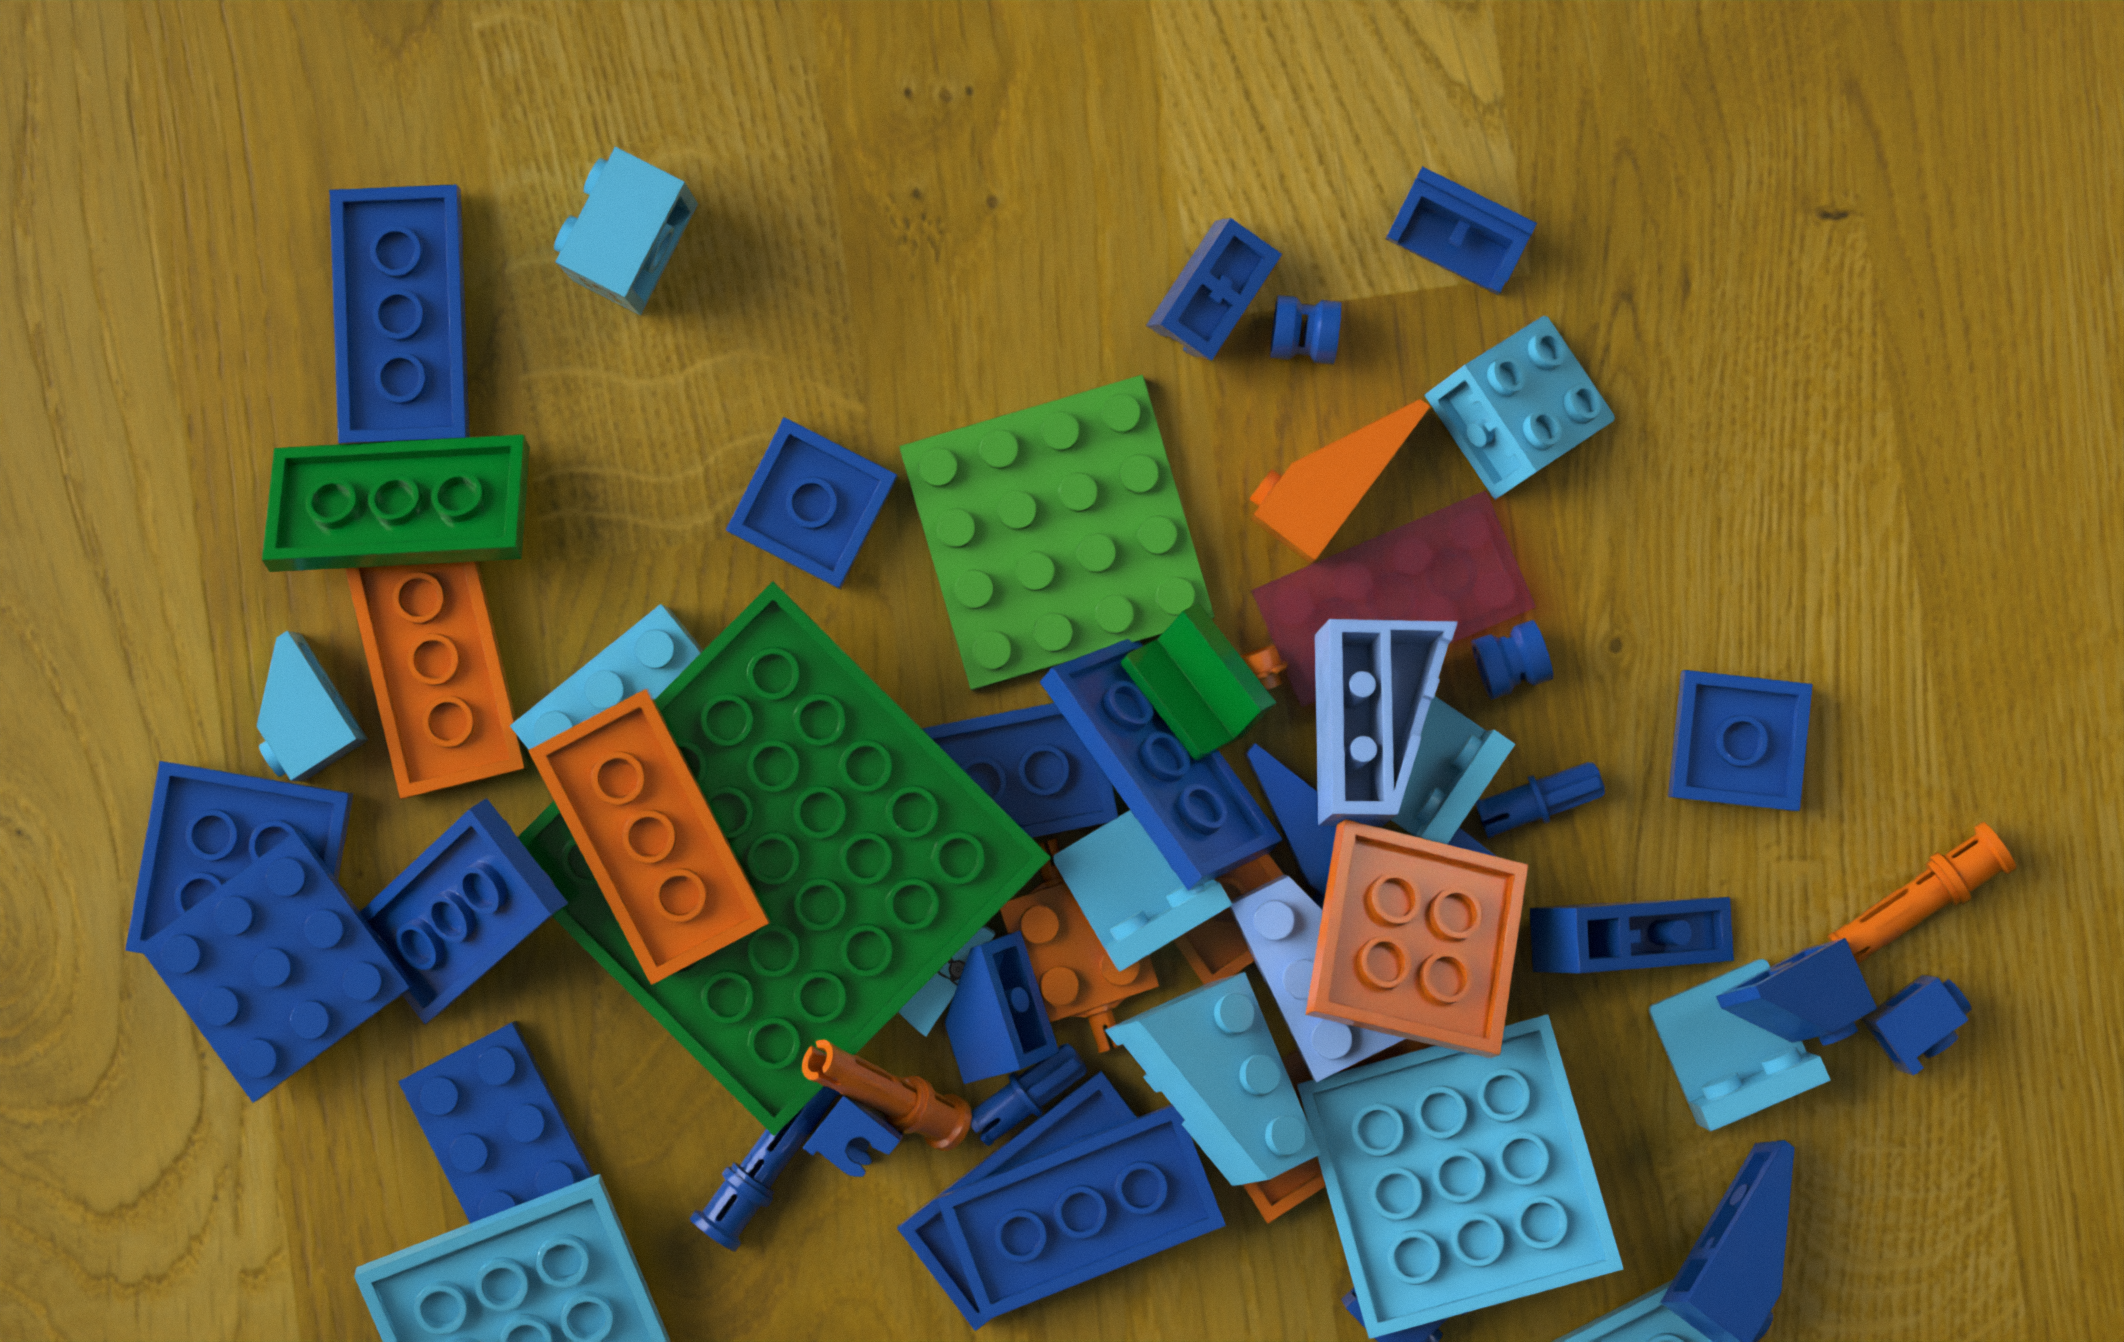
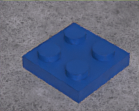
(812, 503)
(1740, 740)

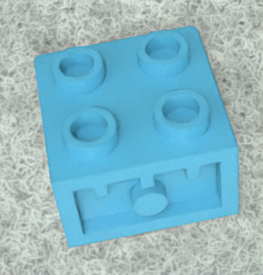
(1519, 406)
(1449, 773)
(1132, 891)
(1725, 1061)

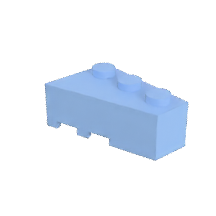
(1371, 712)
(1282, 936)

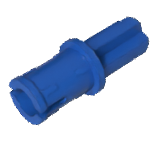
(1540, 798)
(1027, 1093)

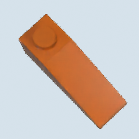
(1324, 487)

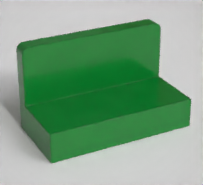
(1199, 684)

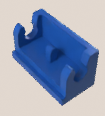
(1460, 231)
(1214, 288)
(849, 1132)

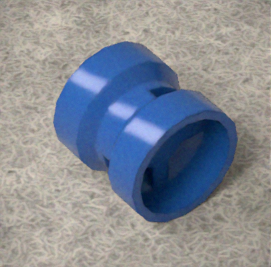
(1320, 329)
(1509, 660)

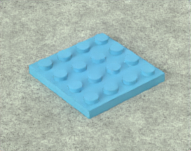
(1459, 1179)
(521, 1275)

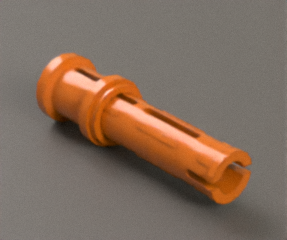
(1945, 881)
(906, 1102)

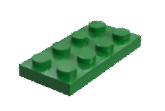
(396, 503)

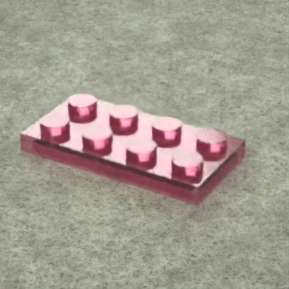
(1428, 570)

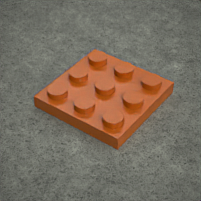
(1417, 939)

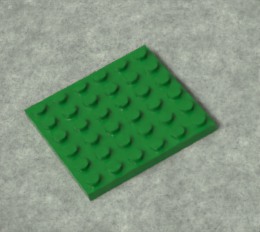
(850, 835)

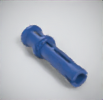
(750, 1183)

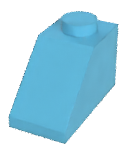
(303, 713)

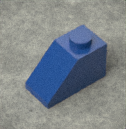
(1805, 995)
(998, 1012)

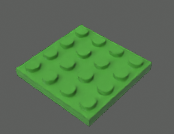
(1055, 531)

